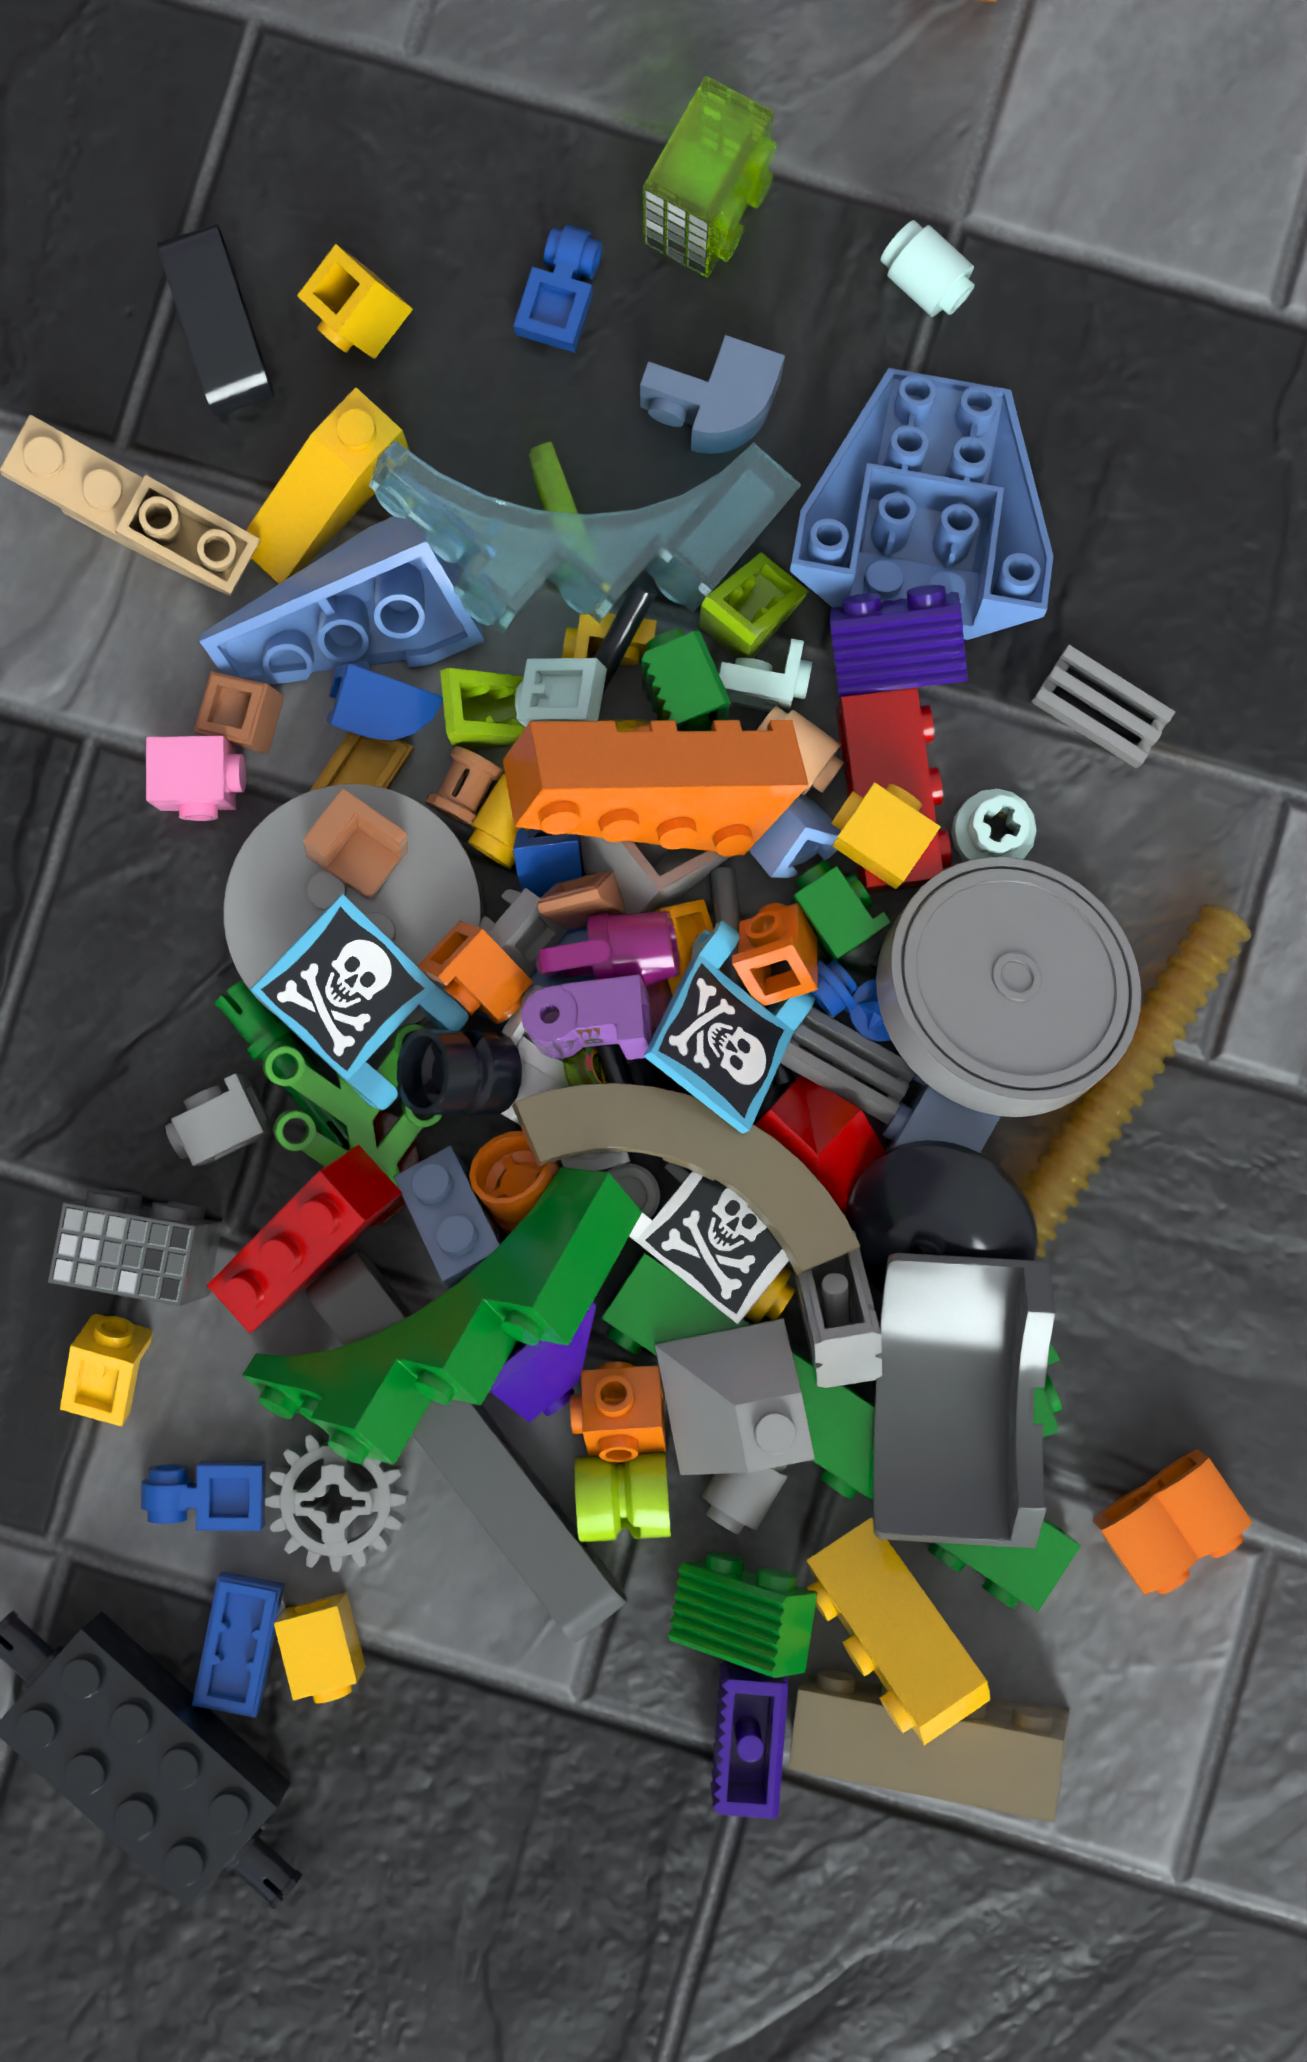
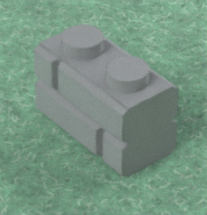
(840, 1321)

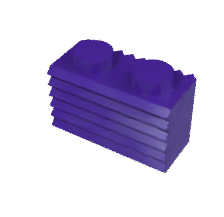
(898, 641)
(748, 1742)

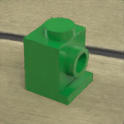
(837, 909)

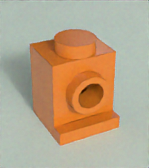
(771, 937)
(476, 972)

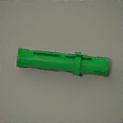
(264, 1032)

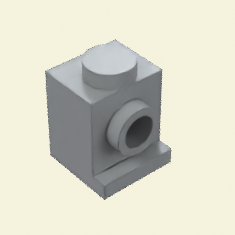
(219, 1122)

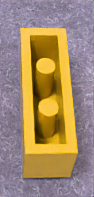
(896, 1633)

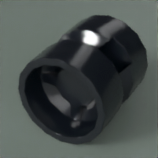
(458, 1072)

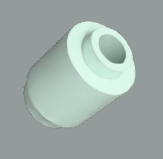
(928, 269)

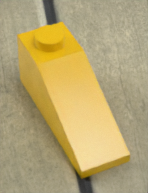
(322, 486)

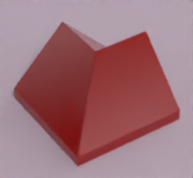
(823, 1134)

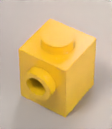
(353, 304)
(884, 832)

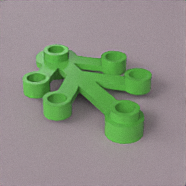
(349, 1109)

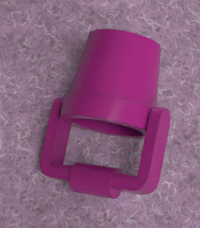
(618, 948)

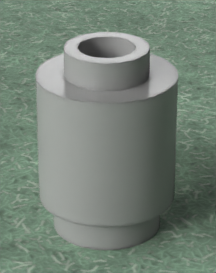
(743, 1497)

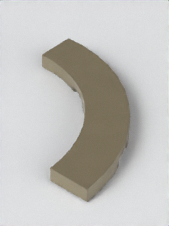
(693, 1136)

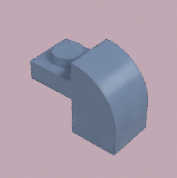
(726, 408)

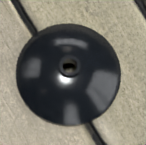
(938, 1200)

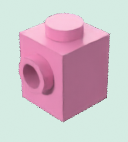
(193, 775)

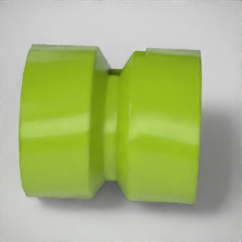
(621, 1497)

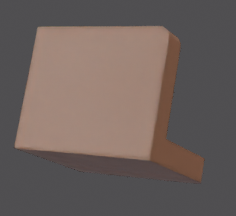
(356, 844)

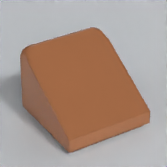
(240, 711)
(574, 900)

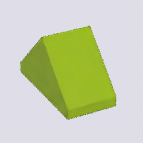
(750, 607)
(480, 708)

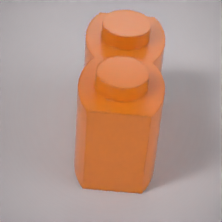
(1173, 1523)

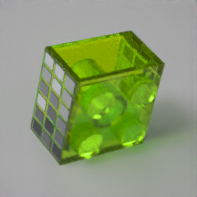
(708, 177)

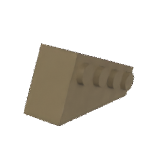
(994, 1759)

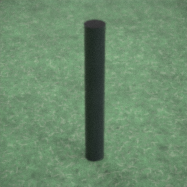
(624, 627)

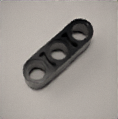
(215, 319)

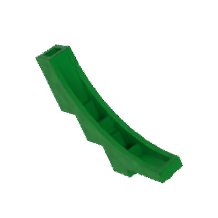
(456, 1345)

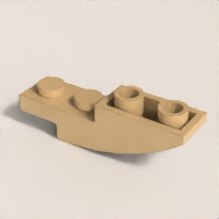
(129, 507)

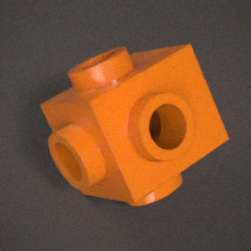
(620, 1411)

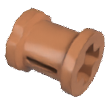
(464, 786)

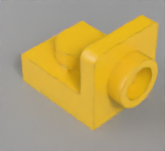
(590, 634)
(104, 1368)

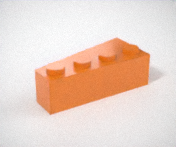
(655, 782)

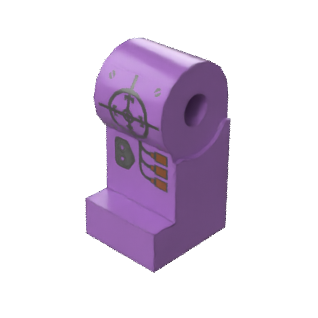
(590, 1015)

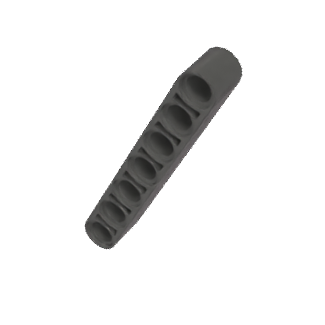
(483, 1467)

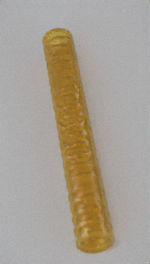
(1112, 1098)

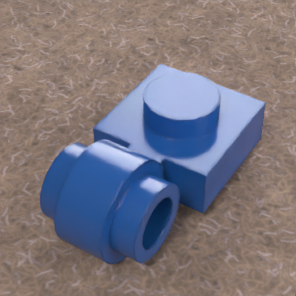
(558, 302)
(225, 1495)

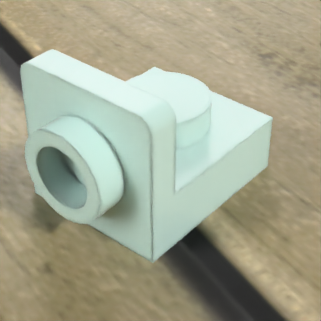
(756, 687)
(560, 690)

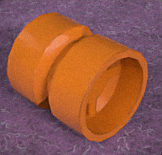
(509, 1179)

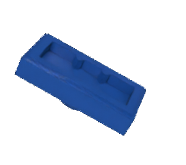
(238, 1644)

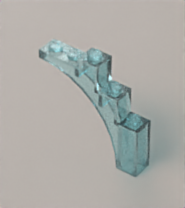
(593, 557)

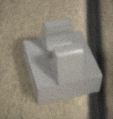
(523, 929)

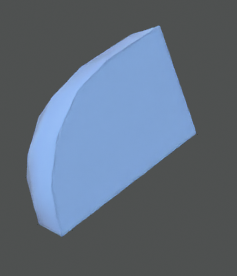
(795, 838)

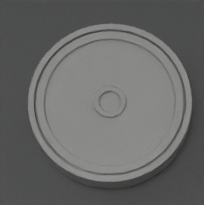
(281, 892)
(1008, 987)

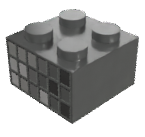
(136, 1250)

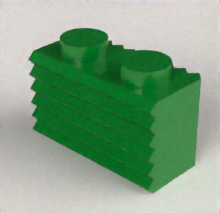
(683, 681)
(743, 1614)

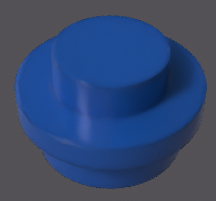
(834, 989)

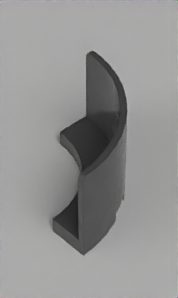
(958, 1400)

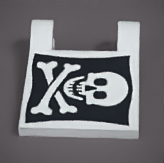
(713, 1245)

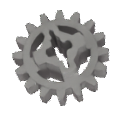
(335, 1525)

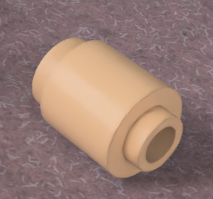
(816, 749)

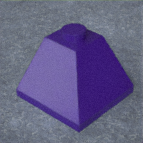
(543, 1374)

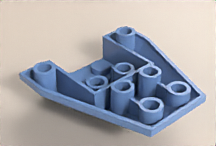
(931, 495)

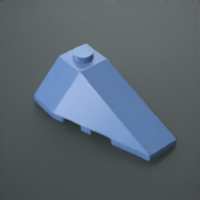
(359, 605)

